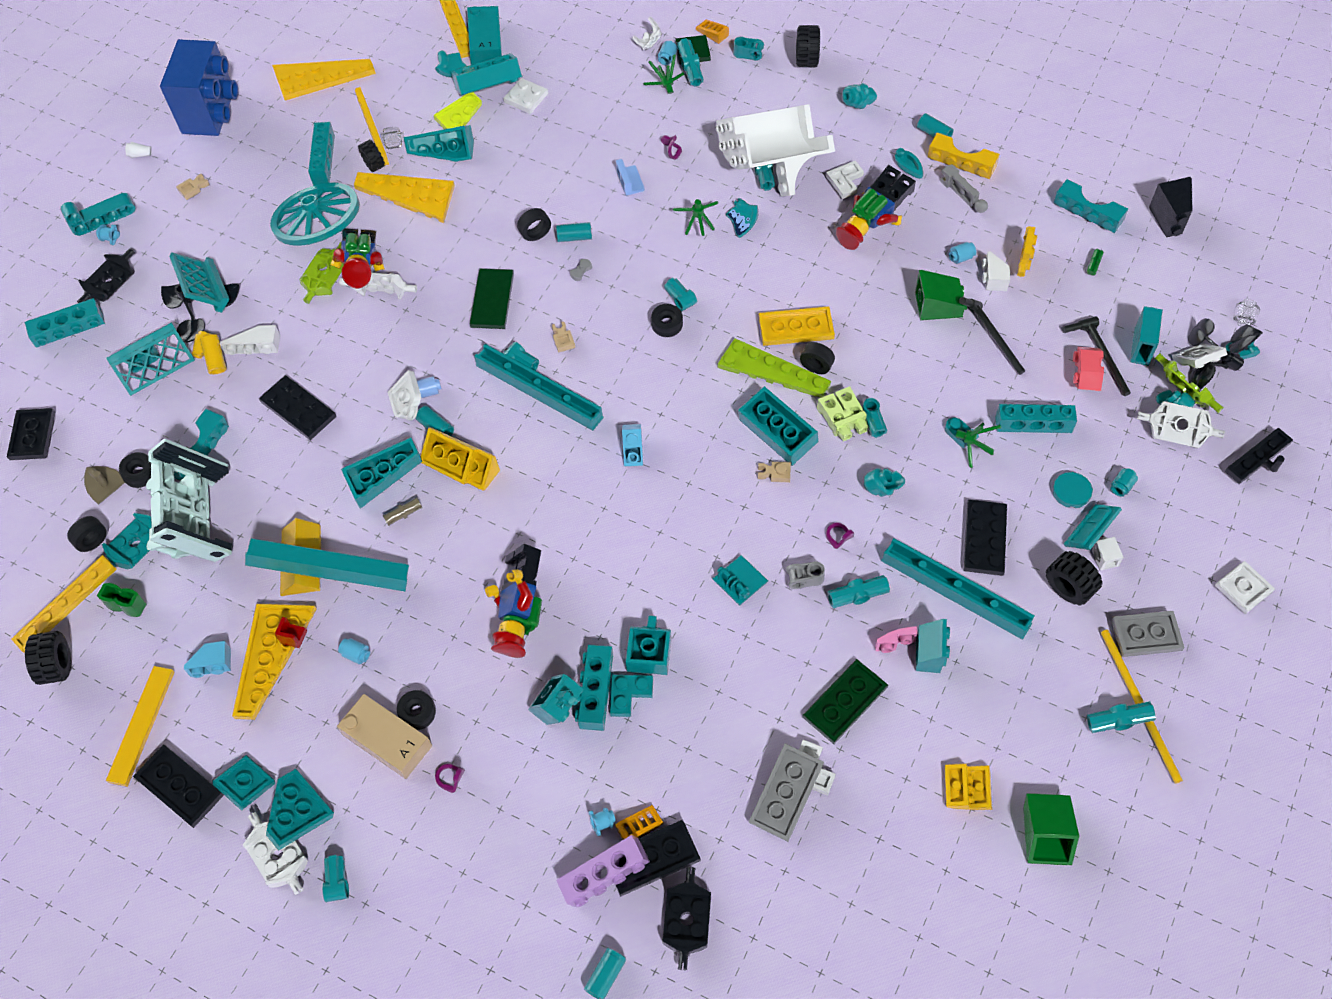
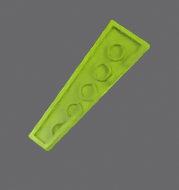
(757, 363)

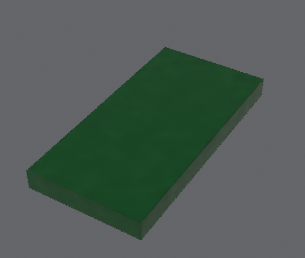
(492, 298)
(845, 701)

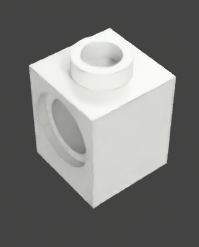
(1107, 553)

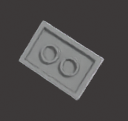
(1147, 633)

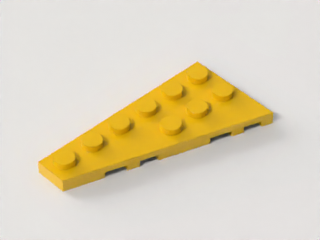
(306, 78)
(412, 193)

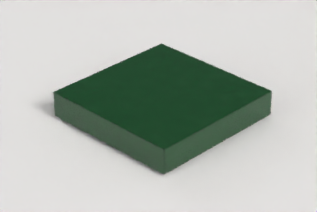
(699, 45)

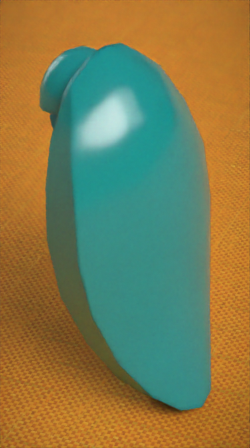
(909, 163)

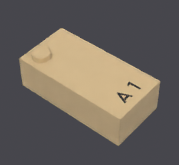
(384, 736)

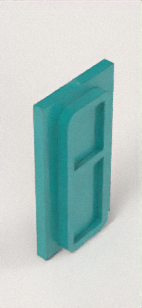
(1092, 526)

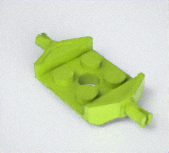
(318, 281)
(1174, 376)

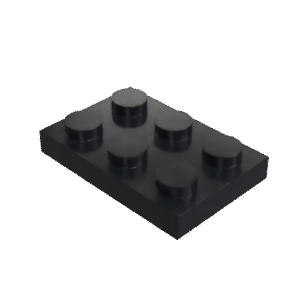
(31, 434)

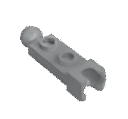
(962, 188)

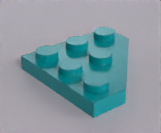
(295, 810)

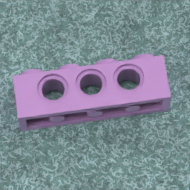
(572, 882)

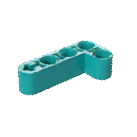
(92, 217)

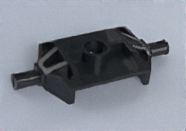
(114, 268)
(682, 900)

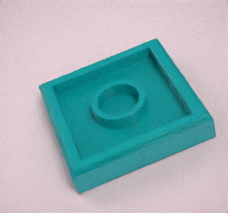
(243, 782)

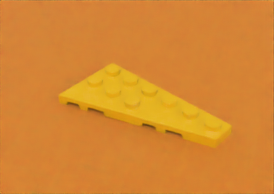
(266, 656)

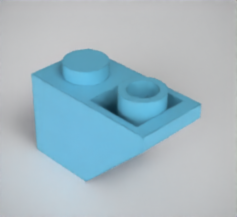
(632, 445)
(210, 659)

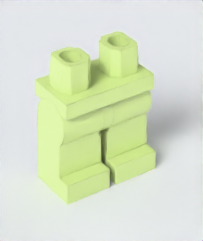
(843, 413)

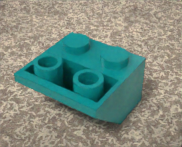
(932, 646)

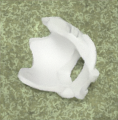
(649, 39)

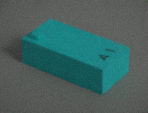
(484, 33)
(486, 74)
(778, 426)

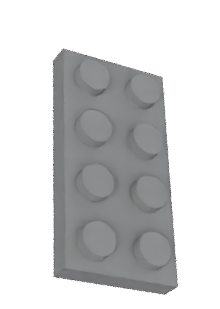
(786, 792)

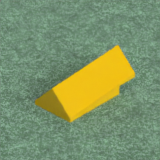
(459, 460)
(301, 534)

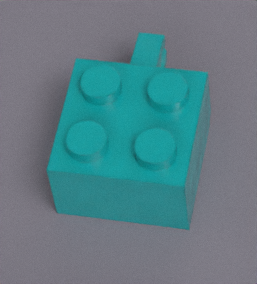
(648, 649)
(556, 699)

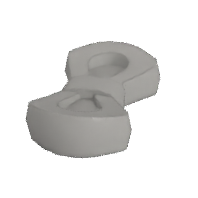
(577, 274)

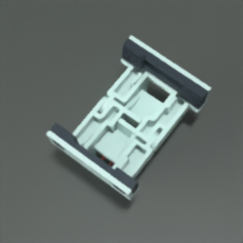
(182, 508)

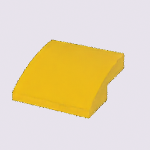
(968, 787)

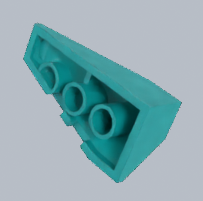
(447, 144)

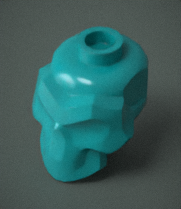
(858, 95)
(1175, 397)
(883, 482)

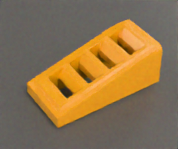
(717, 31)
(621, 825)

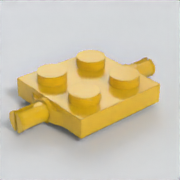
(1027, 251)

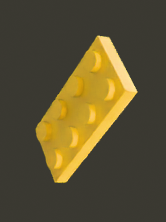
(796, 326)

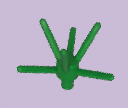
(666, 80)
(698, 212)
(970, 438)

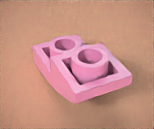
(889, 641)

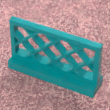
(208, 277)
(143, 344)

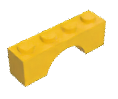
(980, 163)

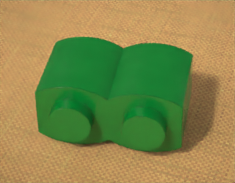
(121, 599)

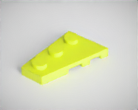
(459, 111)

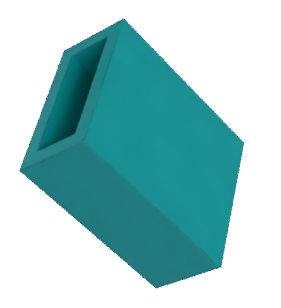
(1146, 335)

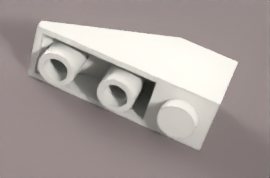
(253, 341)

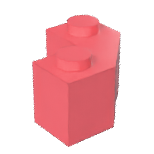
(1089, 371)

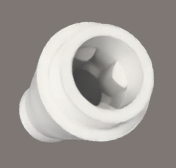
(137, 150)

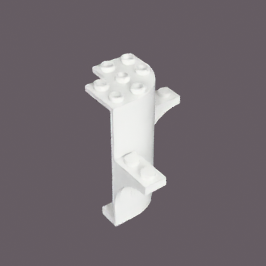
(772, 138)

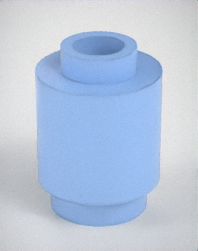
(429, 386)

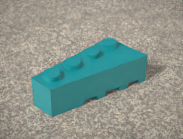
(381, 470)

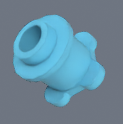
(107, 233)
(602, 820)

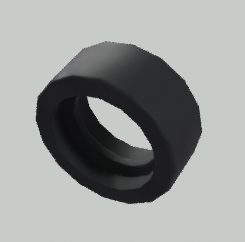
(530, 217)

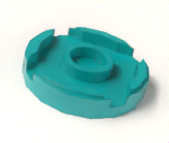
(1072, 490)

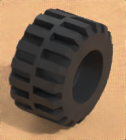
(808, 46)
(1074, 578)
(47, 657)

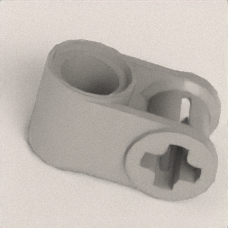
(804, 575)

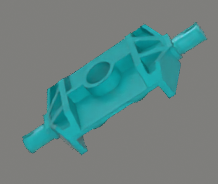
(119, 549)

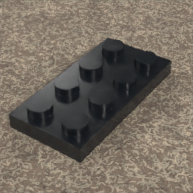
(297, 407)
(985, 537)
(178, 786)
(667, 851)

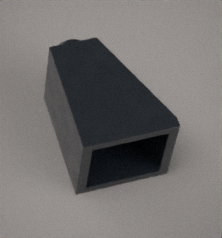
(1172, 205)

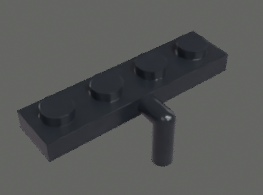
(1260, 455)

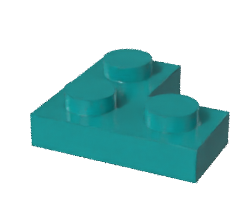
(628, 687)

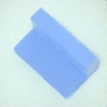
(629, 178)

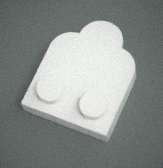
(405, 397)

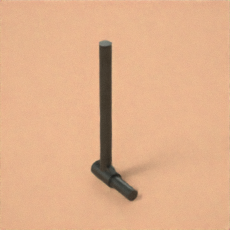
(977, 307)
(1091, 325)

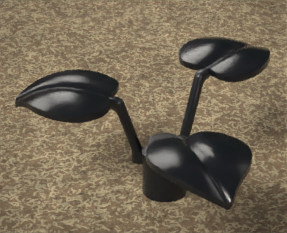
(174, 297)
(1240, 340)

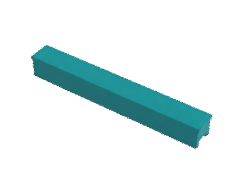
(539, 387)
(326, 564)
(958, 588)

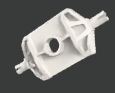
(387, 283)
(1164, 424)
(274, 871)

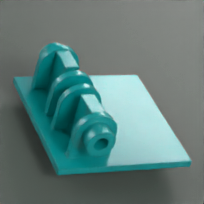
(740, 580)

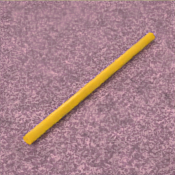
(1138, 699)

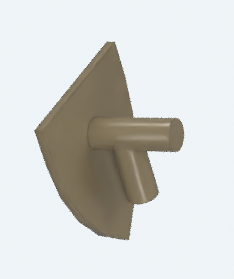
(101, 482)

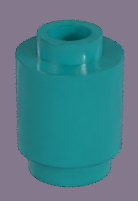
(1124, 482)

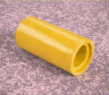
(213, 354)

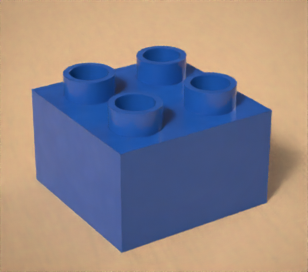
(198, 87)

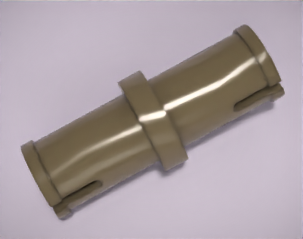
(402, 511)

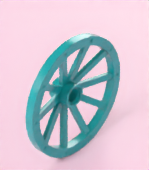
(312, 207)

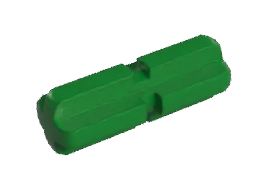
(1095, 261)

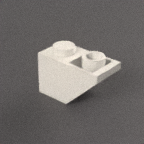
(996, 273)

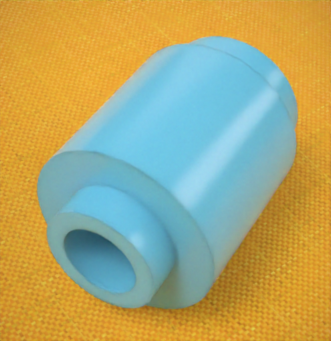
(666, 52)
(962, 252)
(354, 650)

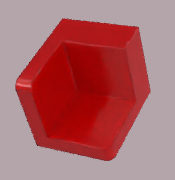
(290, 634)

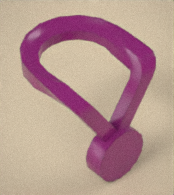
(666, 140)
(848, 535)
(459, 772)

